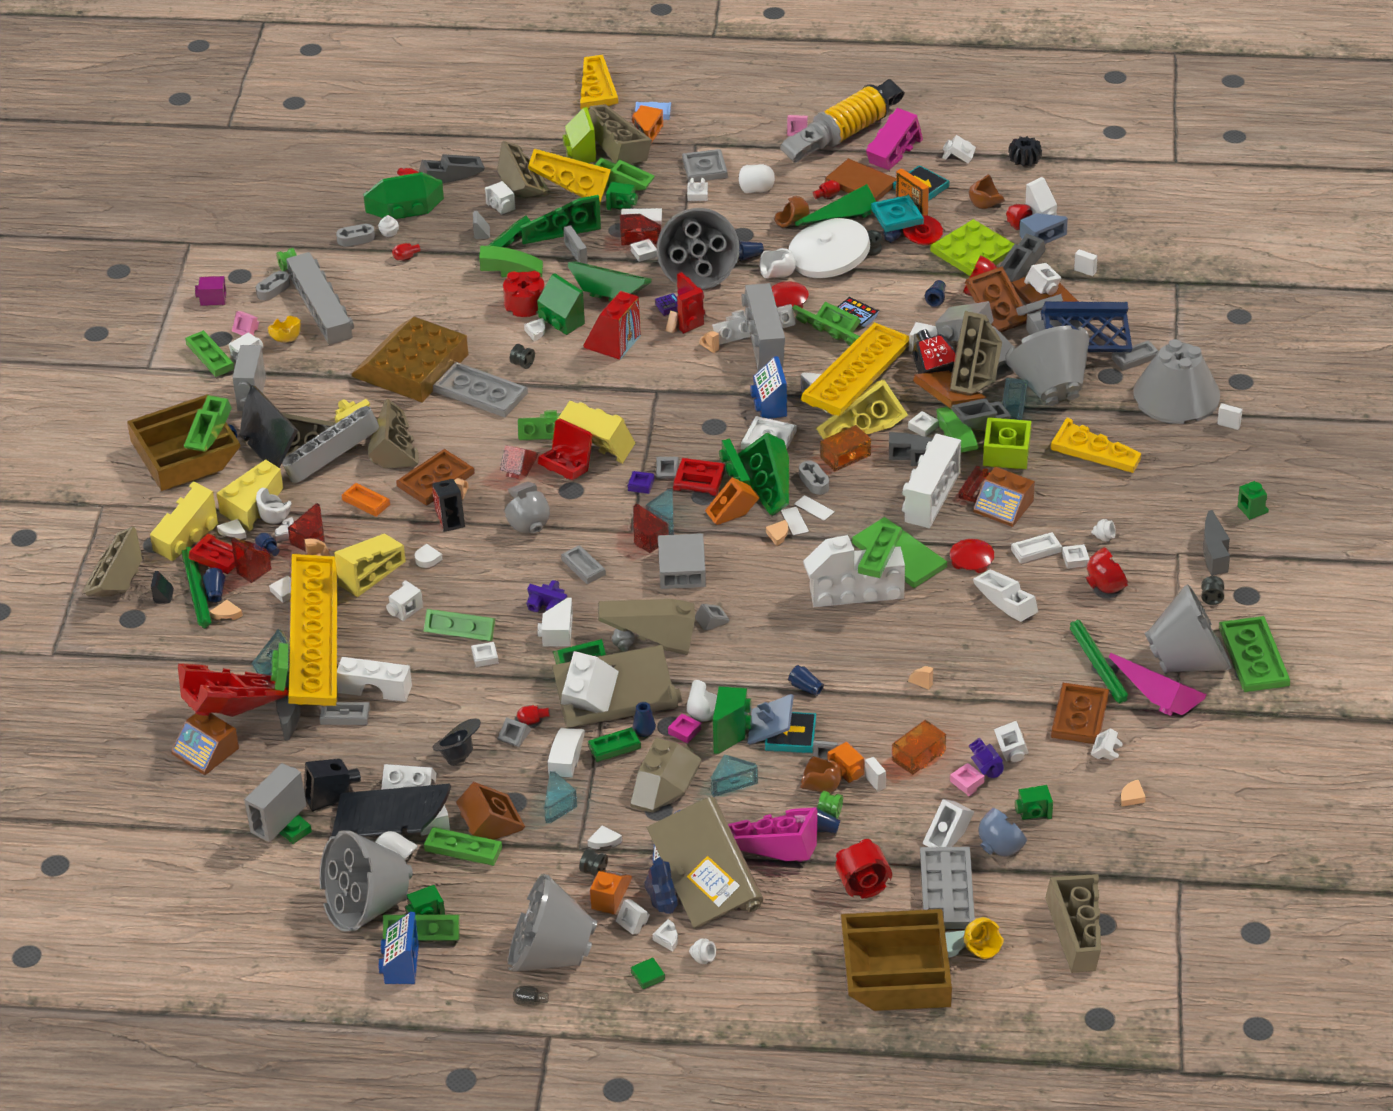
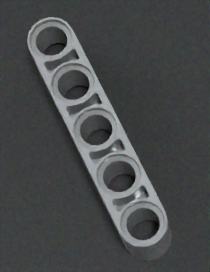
(330, 444)

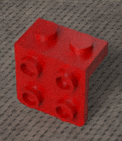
(690, 304)
(569, 450)

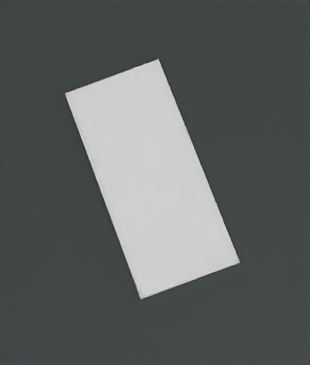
(814, 507)
(794, 520)

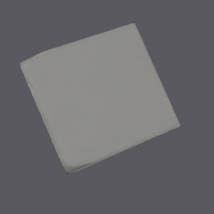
(480, 227)
(666, 467)
(521, 489)
(711, 616)
(513, 732)
(821, 748)

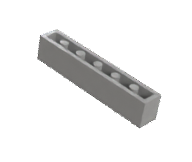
(319, 298)

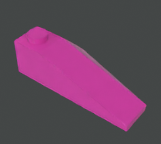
(1160, 689)
(782, 837)

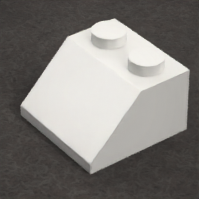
(589, 683)

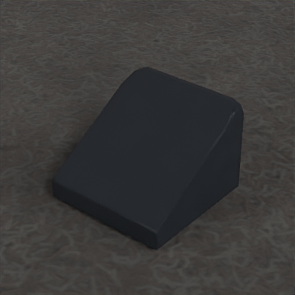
(161, 588)

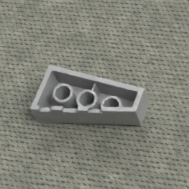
(763, 323)

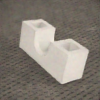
(391, 678)

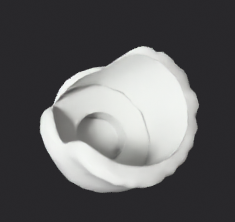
(756, 178)
(777, 263)
(271, 507)
(701, 702)
(397, 843)

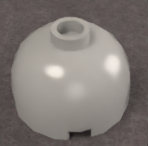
(529, 513)

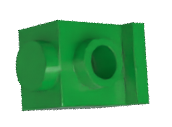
(621, 196)
(1252, 500)
(1034, 802)
(425, 902)

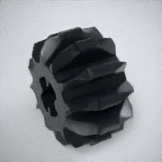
(1025, 151)

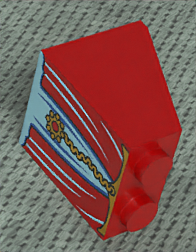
(616, 327)

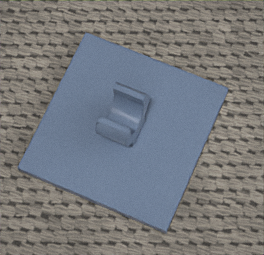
(770, 719)

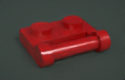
(699, 471)
(213, 554)

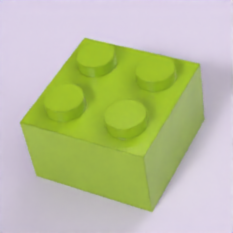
(1007, 443)

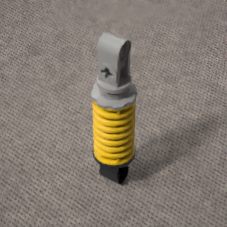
(843, 119)

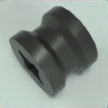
(875, 242)
(522, 356)
(1212, 590)
(593, 862)

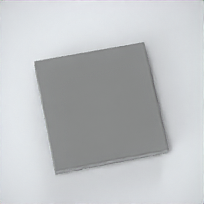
(705, 165)

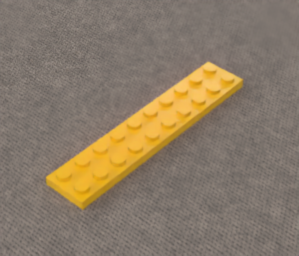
(313, 631)

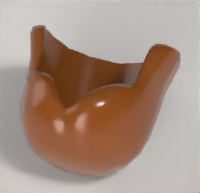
(984, 193)
(793, 211)
(821, 775)

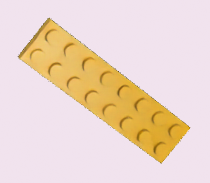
(856, 369)

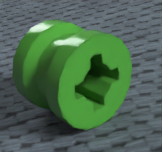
(281, 258)
(830, 804)

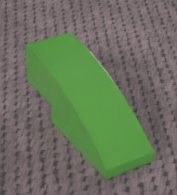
(626, 173)
(508, 260)
(208, 423)
(956, 429)

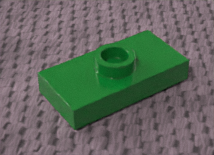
(614, 744)

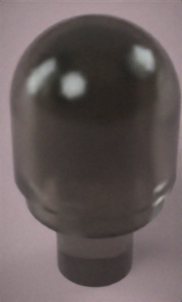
(529, 996)

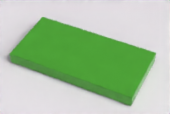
(919, 560)
(1254, 654)

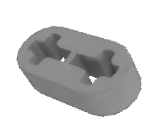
(355, 235)
(272, 285)
(810, 479)

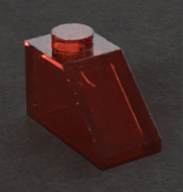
(638, 228)
(517, 461)
(307, 527)
(647, 528)
(250, 559)

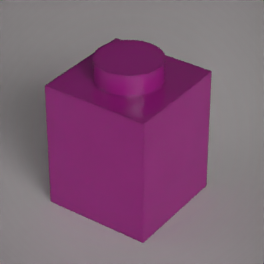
(211, 290)

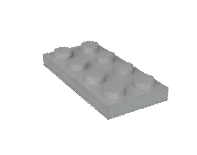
(948, 884)

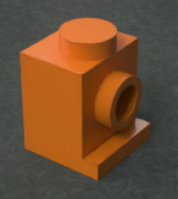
(849, 761)

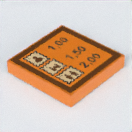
(909, 185)

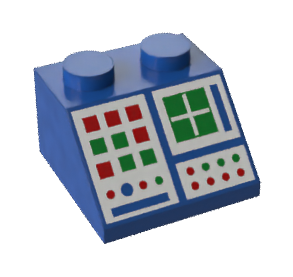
(770, 390)
(400, 951)

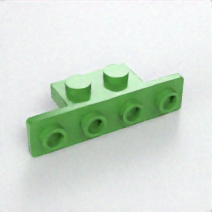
(832, 320)
(538, 427)

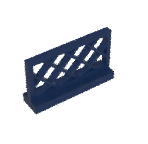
(1089, 311)

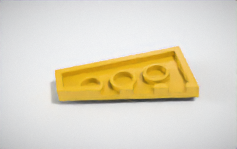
(597, 83)
(571, 174)
(1096, 448)

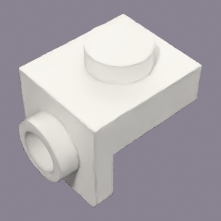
(960, 148)

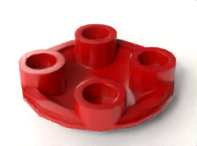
(789, 293)
(972, 555)

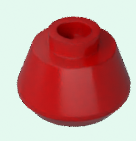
(1016, 213)

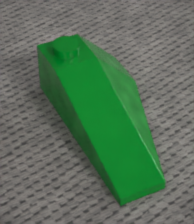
(846, 207)
(581, 214)
(768, 471)

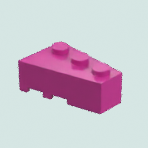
(894, 139)

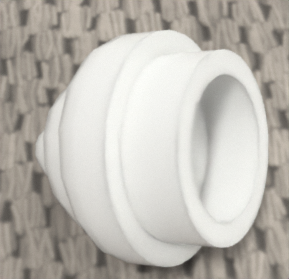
(388, 226)
(1104, 530)
(703, 951)

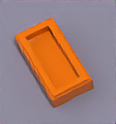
(365, 499)

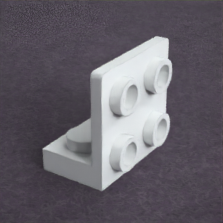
(407, 776)

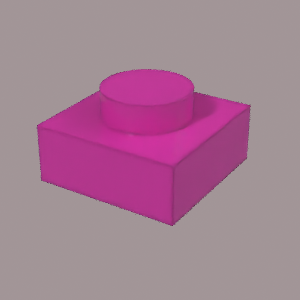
(684, 728)

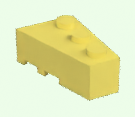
(607, 430)
(239, 497)
(186, 524)
(368, 563)

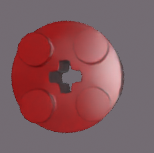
(521, 292)
(863, 869)

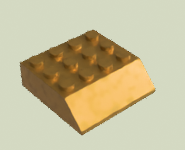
(413, 358)
(161, 442)
(897, 959)

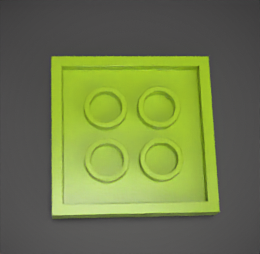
(968, 242)

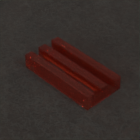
(969, 482)

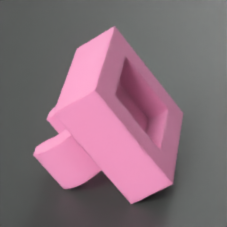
(796, 124)
(245, 323)
(967, 779)

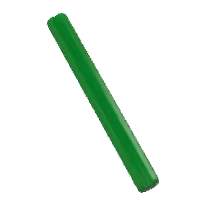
(196, 589)
(1098, 661)

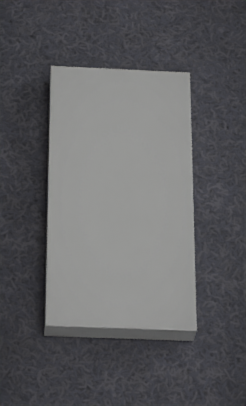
(480, 389)

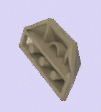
(515, 172)
(975, 355)
(116, 566)
(664, 774)

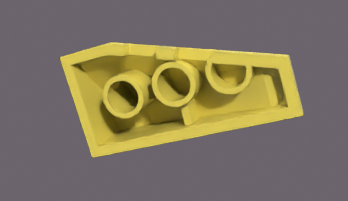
(871, 412)

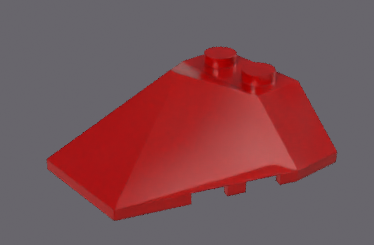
(225, 691)

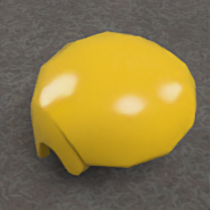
(285, 331)
(983, 938)

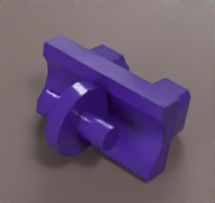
(546, 595)
(986, 759)

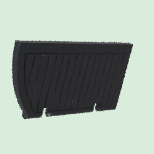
(266, 428)
(390, 809)

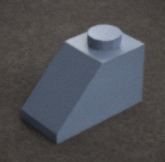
(1044, 226)

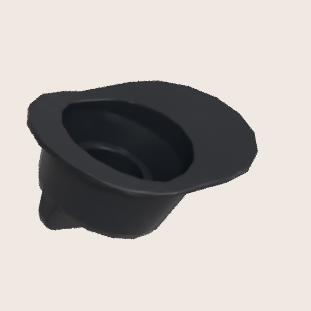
(458, 742)

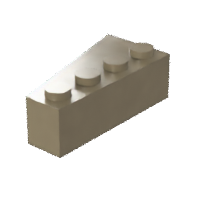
(618, 136)
(1076, 919)

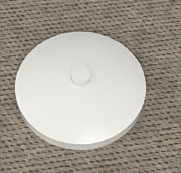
(830, 247)

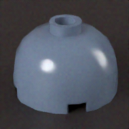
(999, 834)

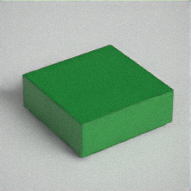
(647, 973)

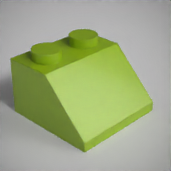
(580, 138)

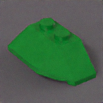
(404, 196)
(604, 281)

